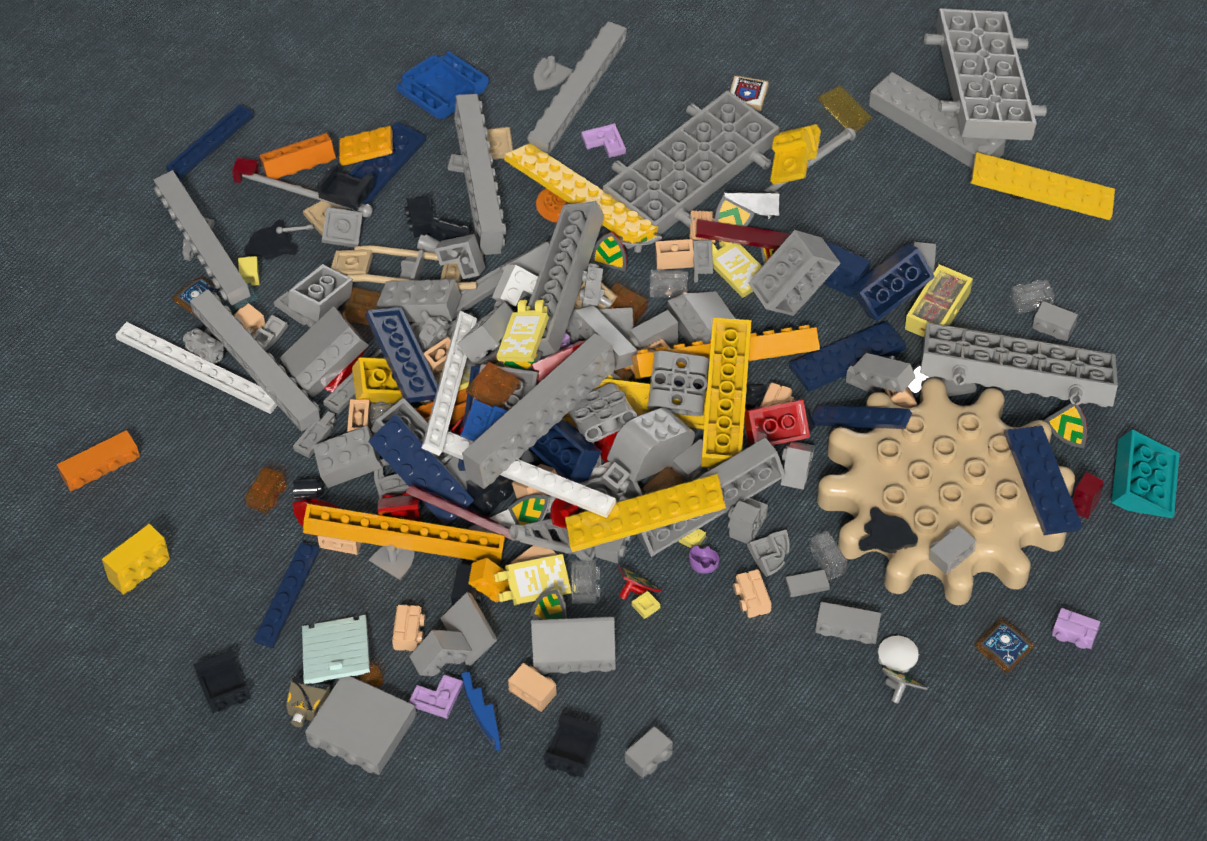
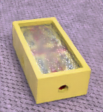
(939, 300)

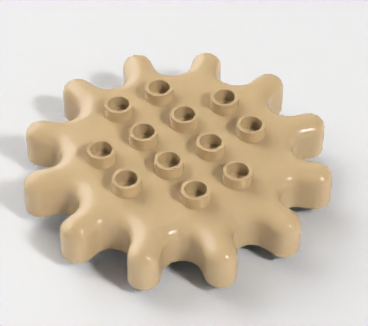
(936, 476)

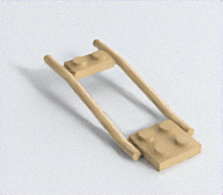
(357, 262)

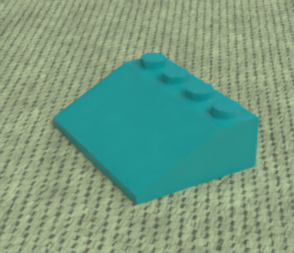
(1145, 476)

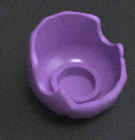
(703, 560)

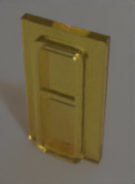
(845, 108)

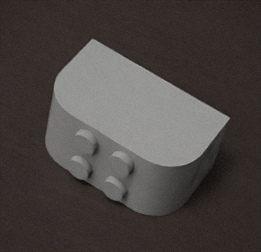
(650, 443)

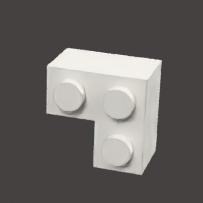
(513, 284)

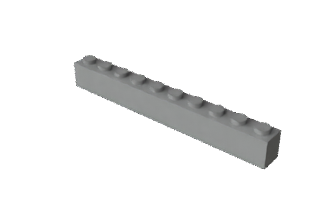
(578, 87)
(202, 239)
(255, 360)

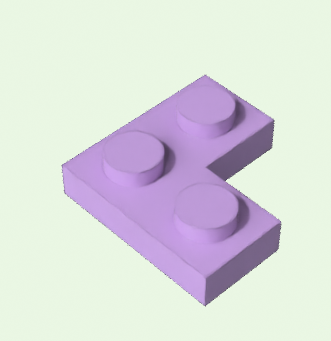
(605, 136)
(439, 701)

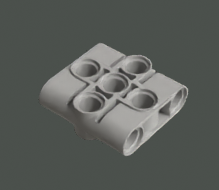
(695, 372)
(602, 412)

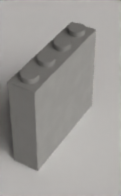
(360, 724)

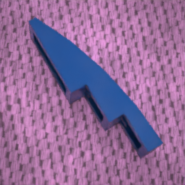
(482, 714)

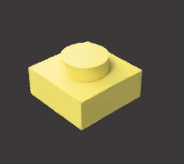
(693, 538)
(646, 604)

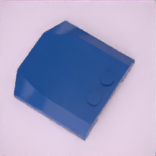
(438, 81)

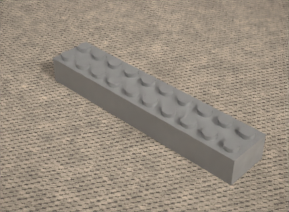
(479, 174)
(564, 267)
(538, 411)

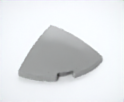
(770, 551)

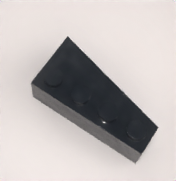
(501, 489)

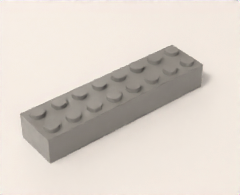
(921, 115)
(739, 479)

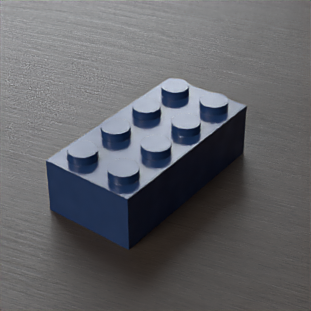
(848, 272)
(892, 282)
(567, 452)

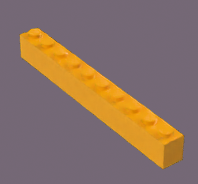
(761, 347)
(402, 533)

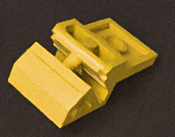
(792, 153)

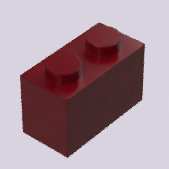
(1087, 495)

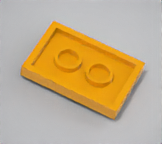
(366, 145)

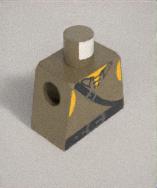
(305, 700)

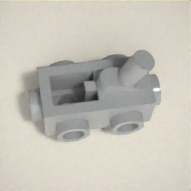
(592, 293)
(432, 331)
(203, 345)

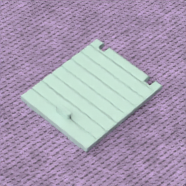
(335, 649)

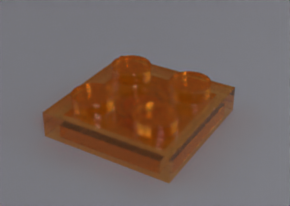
(493, 386)

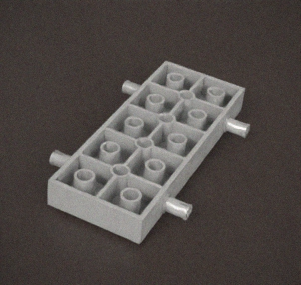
(985, 75)
(693, 161)
(1019, 365)

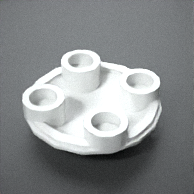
(898, 653)

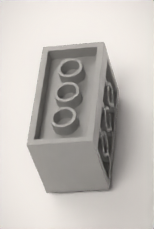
(794, 273)

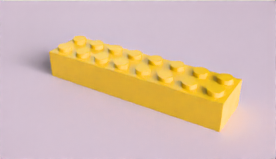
(726, 391)

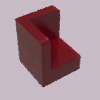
(244, 167)

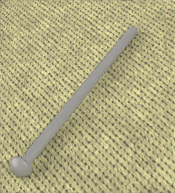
(848, 133)
(365, 209)

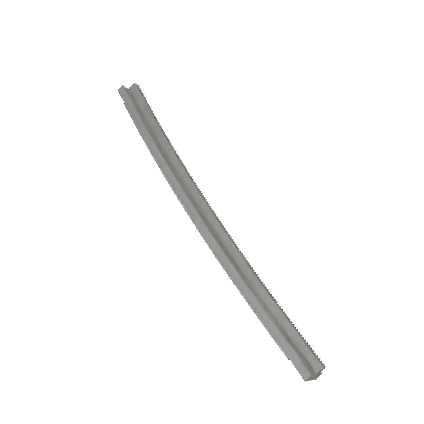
(485, 286)

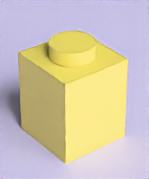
(249, 270)

